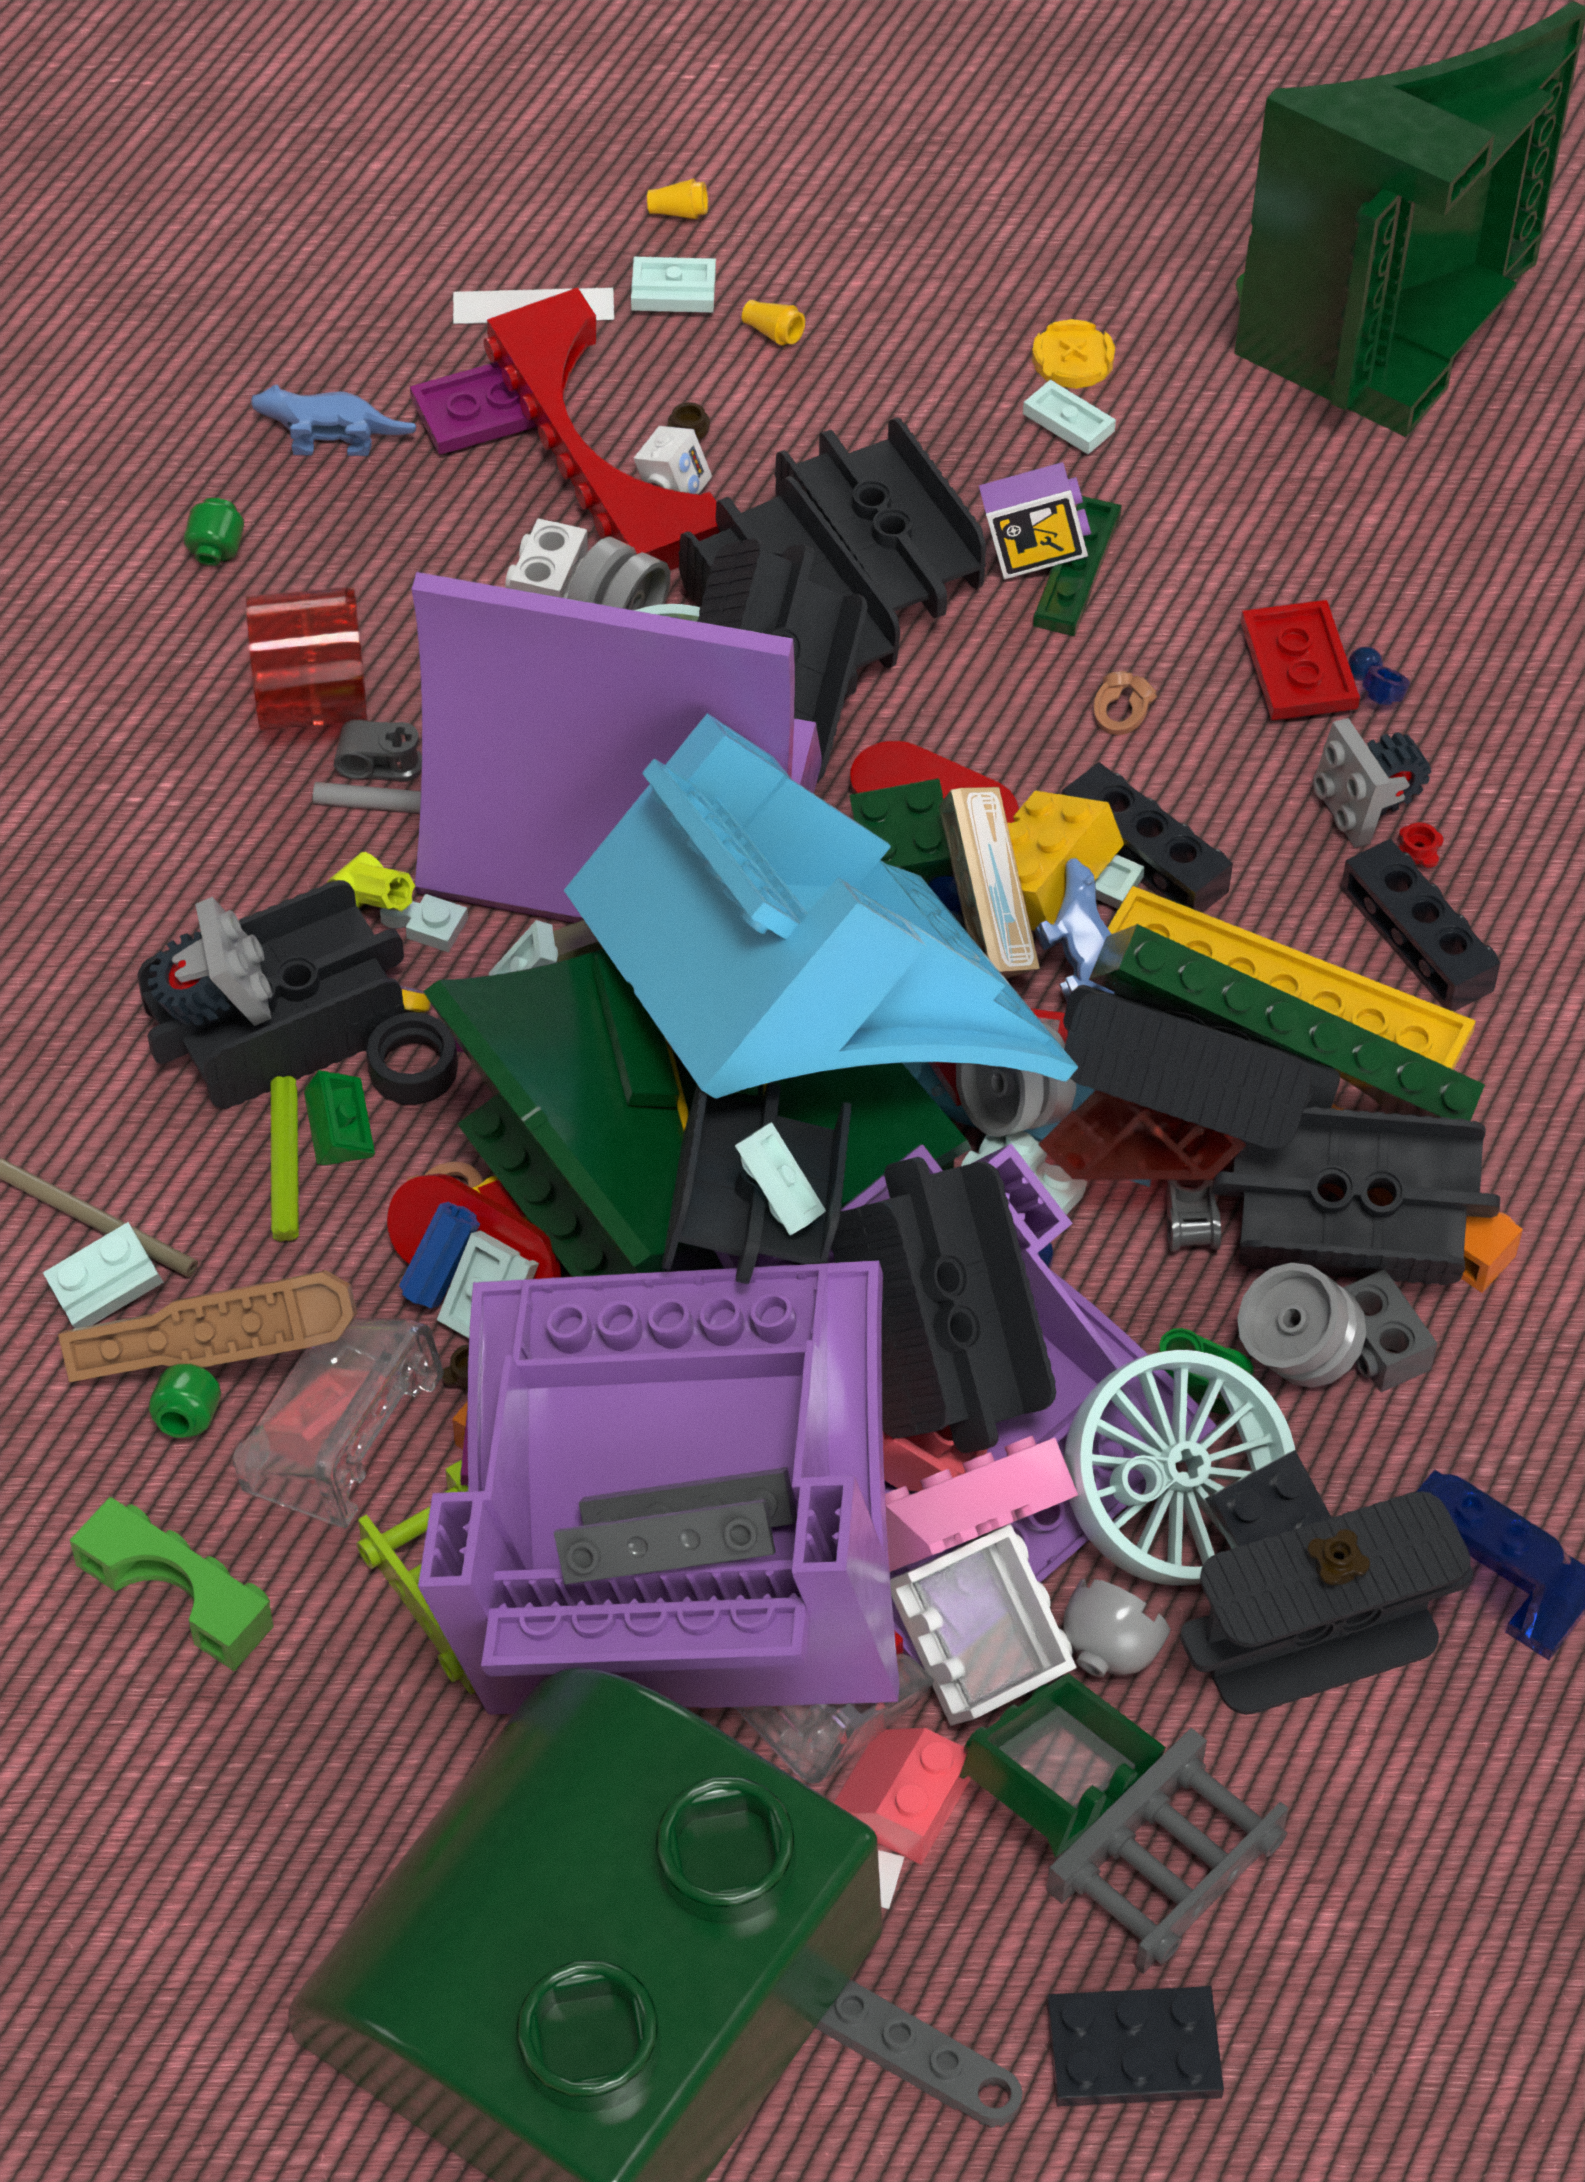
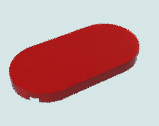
(904, 763)
(419, 1198)

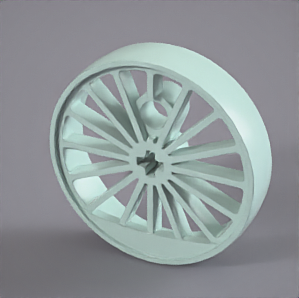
(1252, 1410)

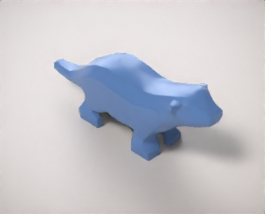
(327, 418)
(1077, 927)

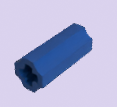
(438, 1255)

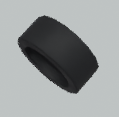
(408, 1029)

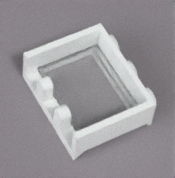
(981, 1625)

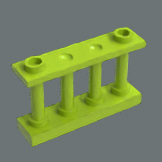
(378, 1551)

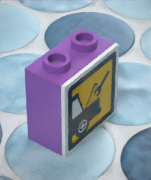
(1035, 520)

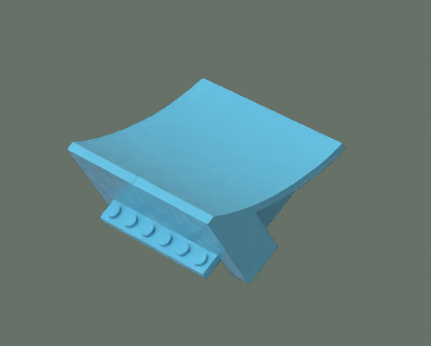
(783, 938)

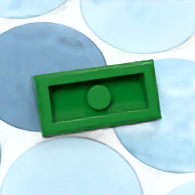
(338, 1118)

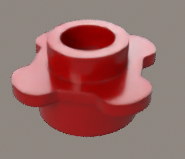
(1421, 843)

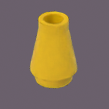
(680, 199)
(776, 321)

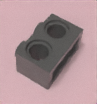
(1392, 1327)

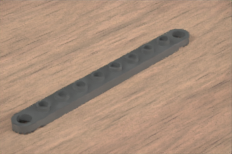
(919, 2054)

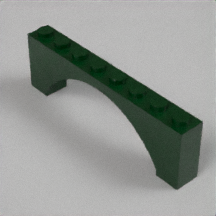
(1172, 975)

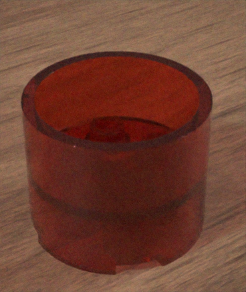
(306, 658)

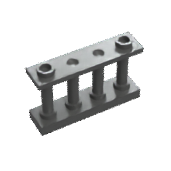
(676, 1525)
(1150, 1801)

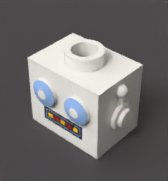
(673, 460)

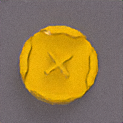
(1073, 354)

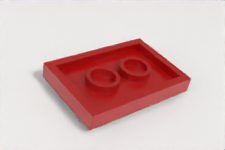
(1299, 660)

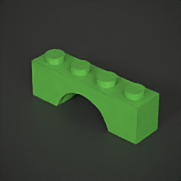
(125, 1548)

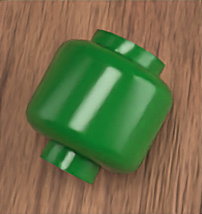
(214, 531)
(184, 1400)

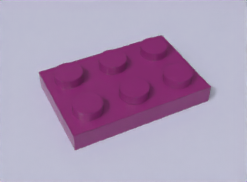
(468, 408)

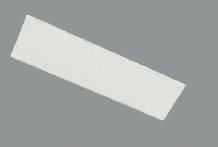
(482, 305)

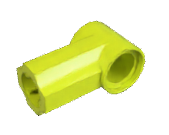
(376, 884)

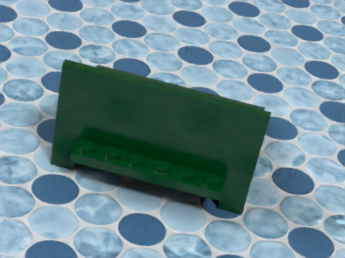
(1402, 217)
(607, 1170)

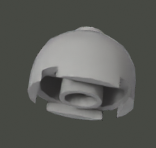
(1111, 1630)

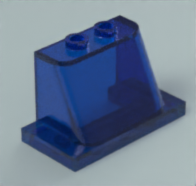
(1520, 1555)

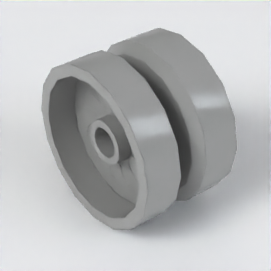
(620, 577)
(1012, 1099)
(1301, 1325)

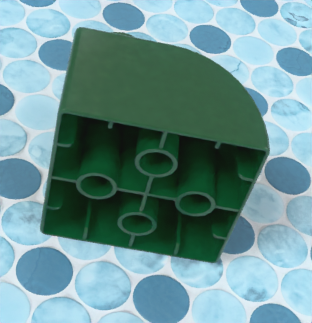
(599, 1944)

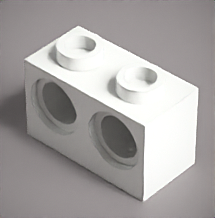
(548, 559)

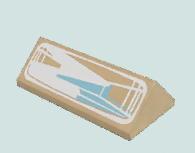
(988, 878)

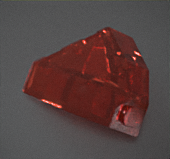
(1133, 1142)

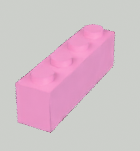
(976, 1501)

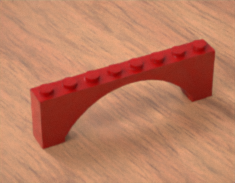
(536, 356)

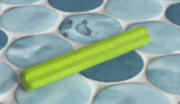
(284, 1159)

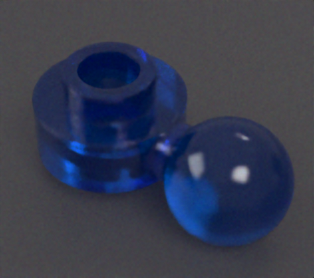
(1382, 683)

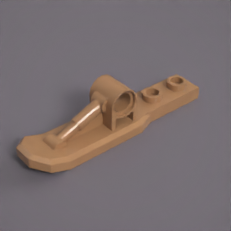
(216, 1327)

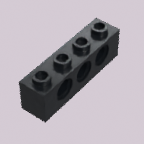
(1173, 857)
(1420, 925)

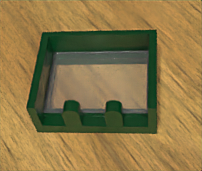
(1060, 1759)

